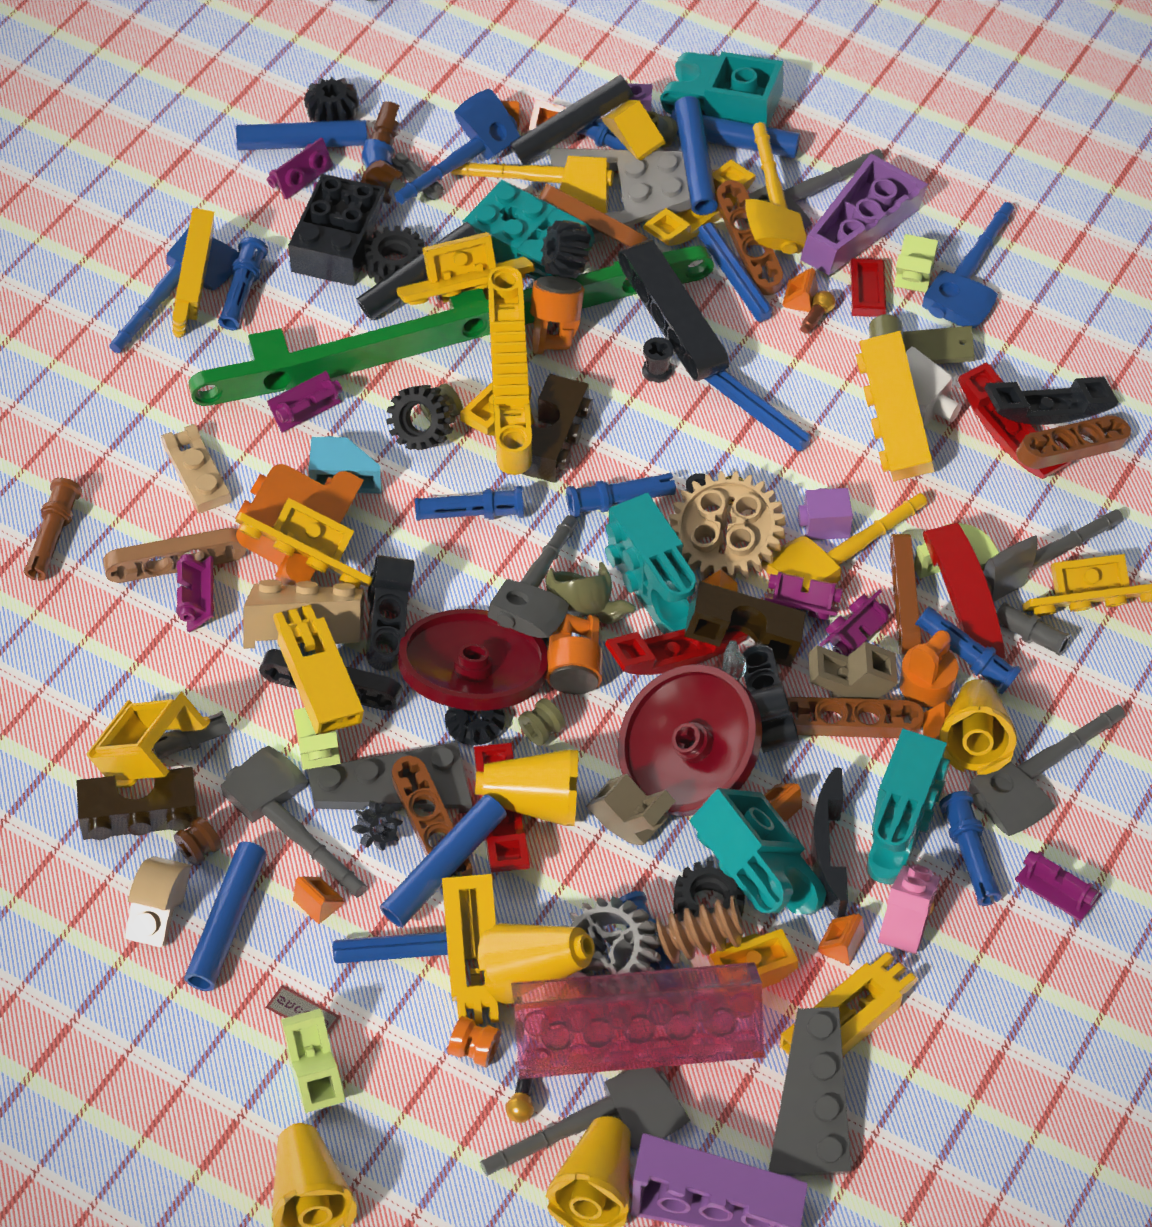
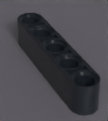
(673, 310)

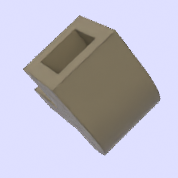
(862, 675)
(628, 811)

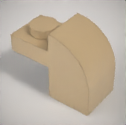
(153, 895)

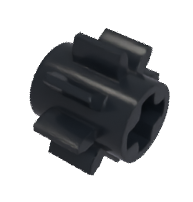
(370, 818)

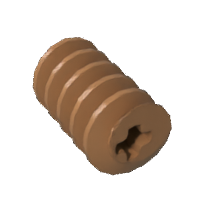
(701, 931)

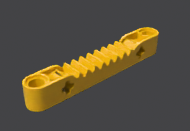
(509, 370)

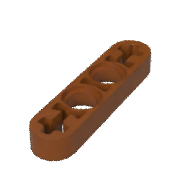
(591, 216)
(744, 238)
(1070, 435)
(904, 592)
(849, 710)
(423, 825)

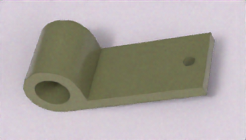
(939, 345)

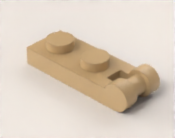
(196, 469)

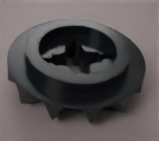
(478, 731)

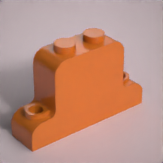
(271, 495)

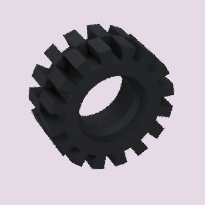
(390, 243)
(402, 421)
(704, 879)

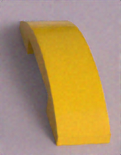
(684, 226)

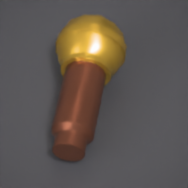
(822, 303)

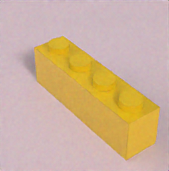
(896, 406)

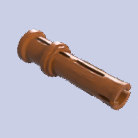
(56, 515)

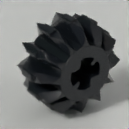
(331, 100)
(566, 249)

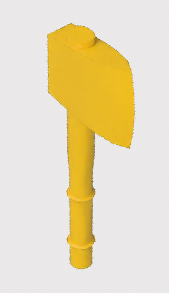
(581, 178)
(772, 221)
(808, 560)

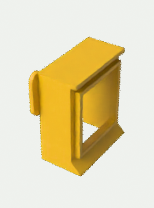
(128, 739)

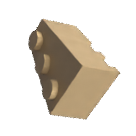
(339, 605)

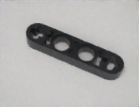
(372, 688)

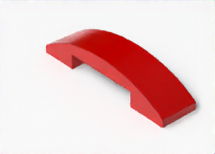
(1004, 431)
(965, 585)
(664, 651)
(507, 842)

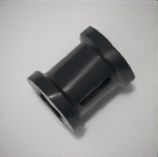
(657, 364)

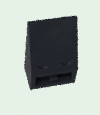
(335, 229)

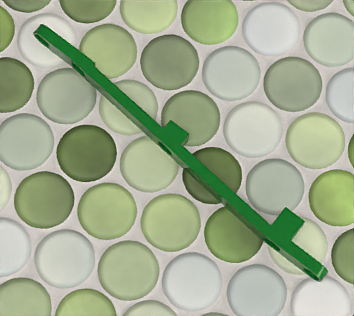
(277, 370)

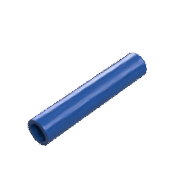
(300, 134)
(742, 136)
(696, 155)
(443, 861)
(225, 916)

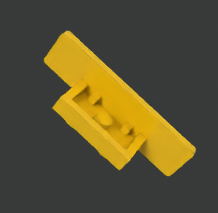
(458, 266)
(310, 535)
(1088, 582)

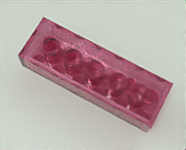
(638, 1020)

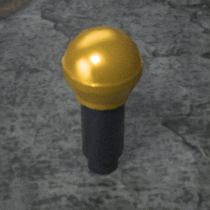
(520, 1105)

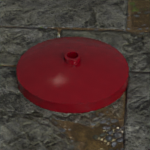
(471, 661)
(690, 736)

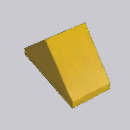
(634, 128)

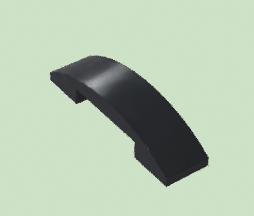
(1052, 406)
(833, 877)

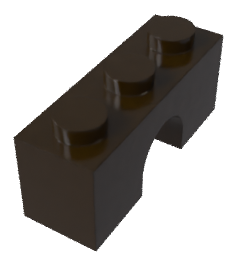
(563, 406)
(721, 610)
(107, 813)

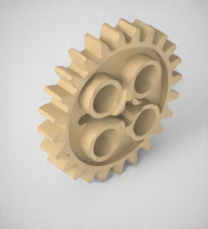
(760, 529)

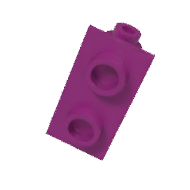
(301, 169)
(305, 401)
(817, 600)
(195, 601)
(865, 614)
(1057, 886)

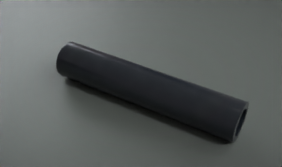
(572, 119)
(384, 294)

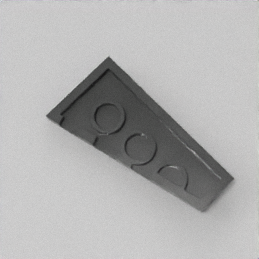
(370, 779)
(813, 1111)

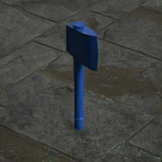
(489, 133)
(217, 272)
(955, 294)

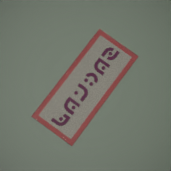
(290, 1003)

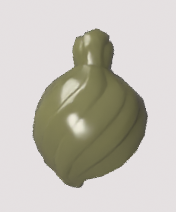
(588, 594)

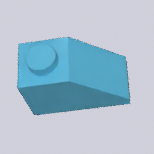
(340, 454)

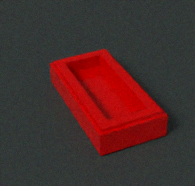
(867, 287)

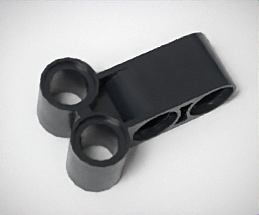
(387, 592)
(767, 689)

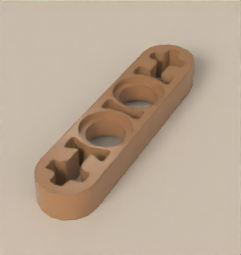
(133, 562)

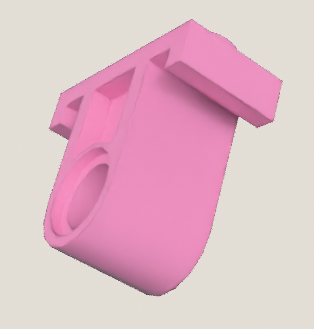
(909, 908)

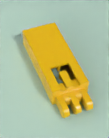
(193, 270)
(321, 676)
(468, 915)
(883, 1000)

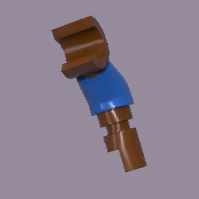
(378, 150)

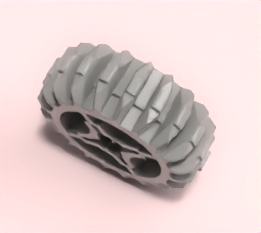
(636, 939)

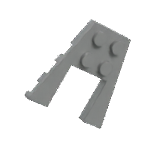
(645, 184)

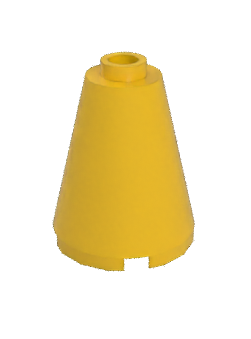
(978, 730)
(534, 785)
(531, 954)
(594, 1178)
(309, 1183)

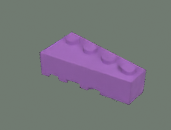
(862, 213)
(711, 1191)

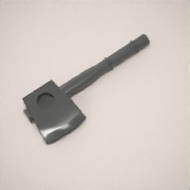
(814, 185)
(1011, 567)
(526, 606)
(260, 790)
(1010, 793)
(635, 1097)

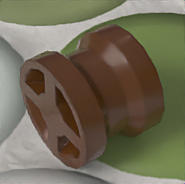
(197, 841)

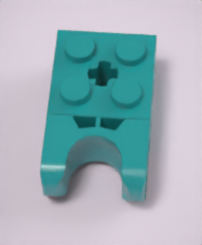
(728, 86)
(518, 224)
(650, 561)
(905, 802)
(758, 852)

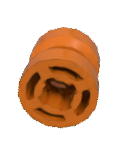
(474, 1041)

